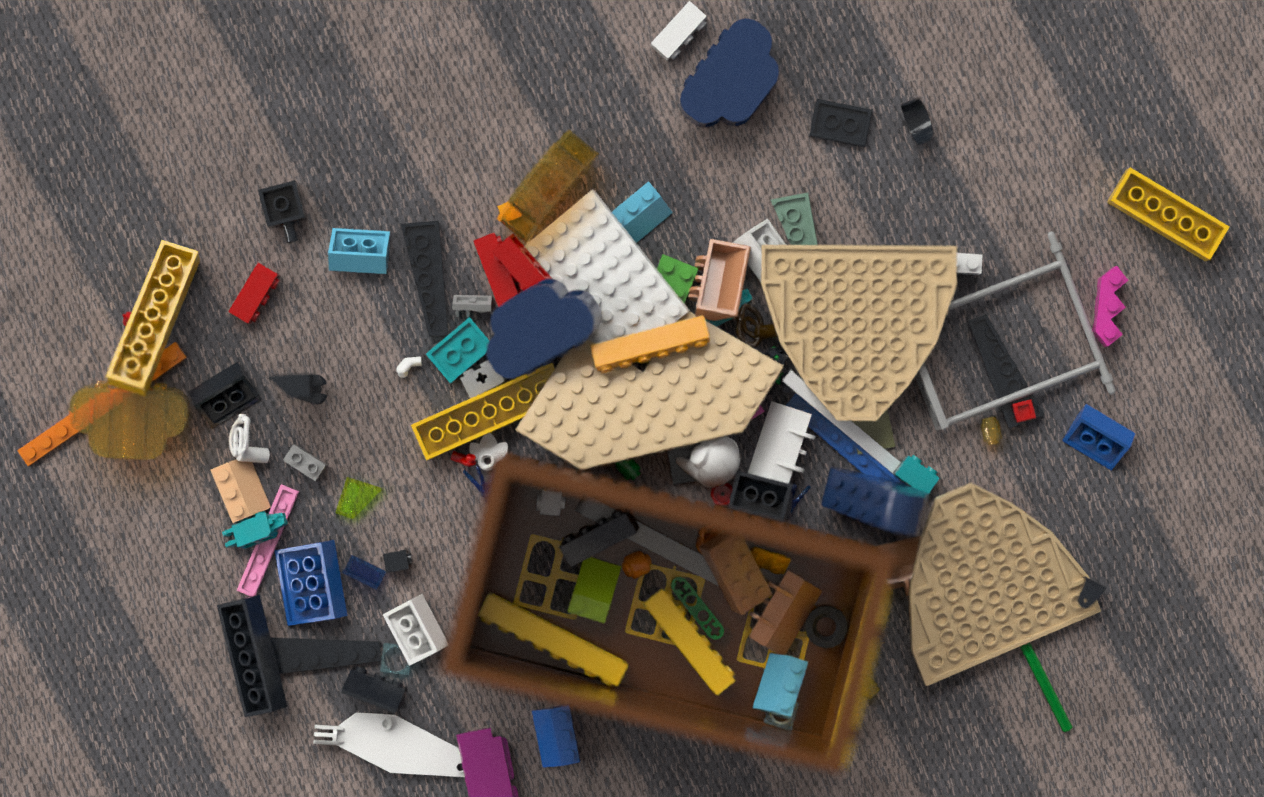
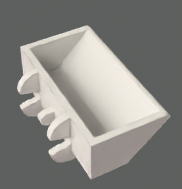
(780, 443)

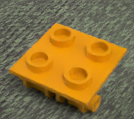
(769, 560)

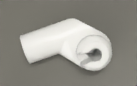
(406, 364)

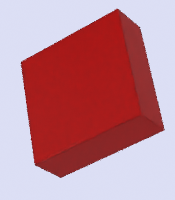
(1023, 411)

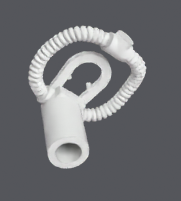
(243, 451)

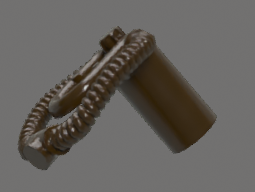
(762, 331)

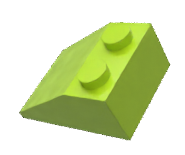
(594, 589)

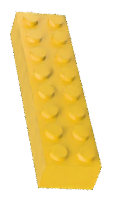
(153, 318)
(480, 414)
(552, 638)

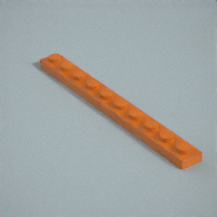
(65, 430)

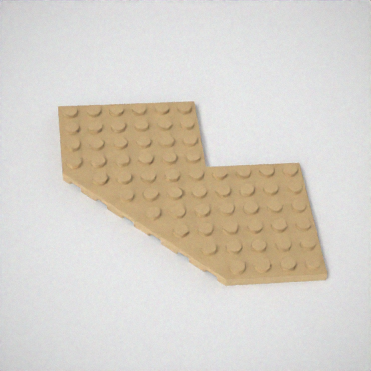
(633, 413)

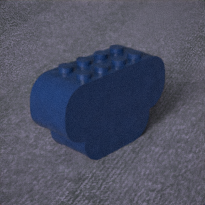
(732, 78)
(539, 326)
(875, 500)

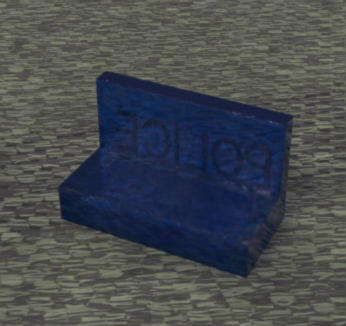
(364, 572)

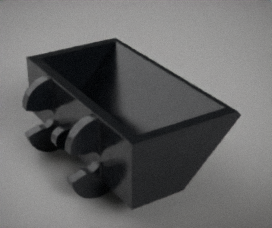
(301, 386)

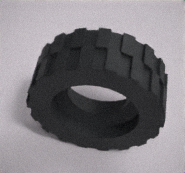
(826, 641)

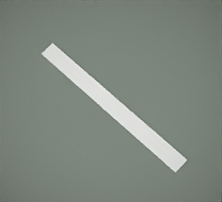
(846, 426)

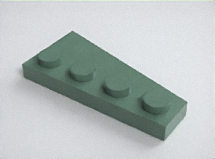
(796, 218)

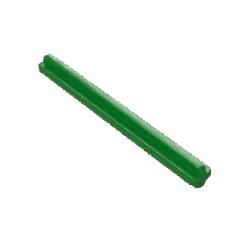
(1046, 687)

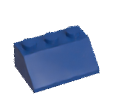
(1099, 437)
(556, 736)

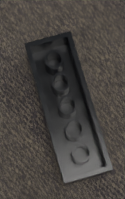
(252, 656)

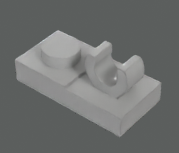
(471, 302)

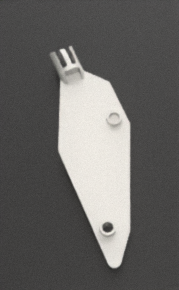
(394, 745)

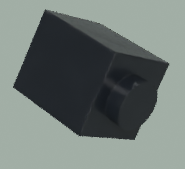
(397, 560)

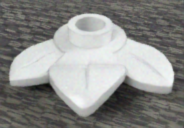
(487, 448)

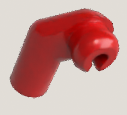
(468, 460)

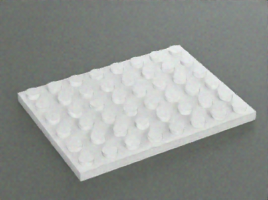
(597, 255)

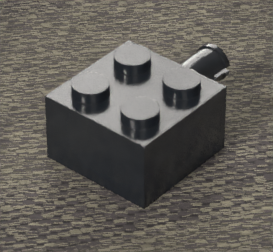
(283, 207)

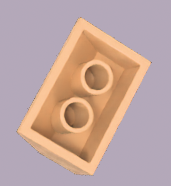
(240, 489)

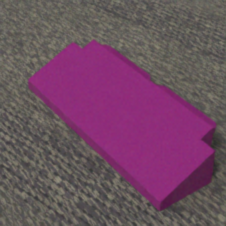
(486, 764)

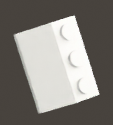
(756, 237)
(415, 629)

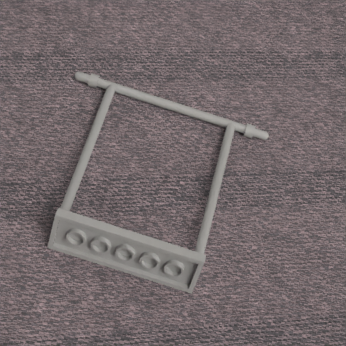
(926, 386)

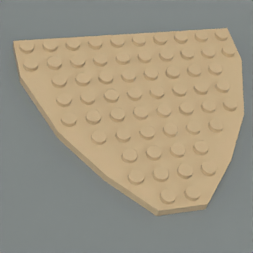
(858, 317)
(986, 583)

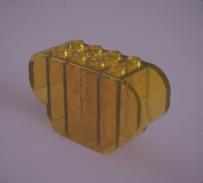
(547, 186)
(128, 423)

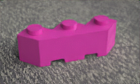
(1108, 306)

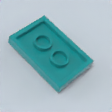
(459, 350)

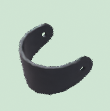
(918, 120)
(1091, 592)

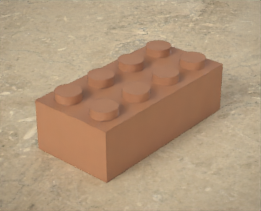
(735, 571)

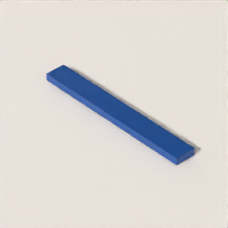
(840, 441)

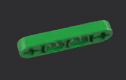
(694, 610)

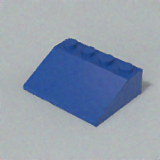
(311, 583)

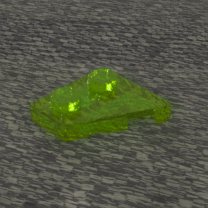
(355, 497)

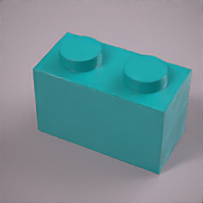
(917, 475)

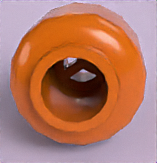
(636, 564)

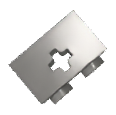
(476, 388)
(305, 462)

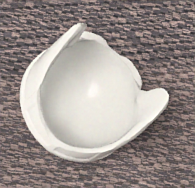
(712, 462)

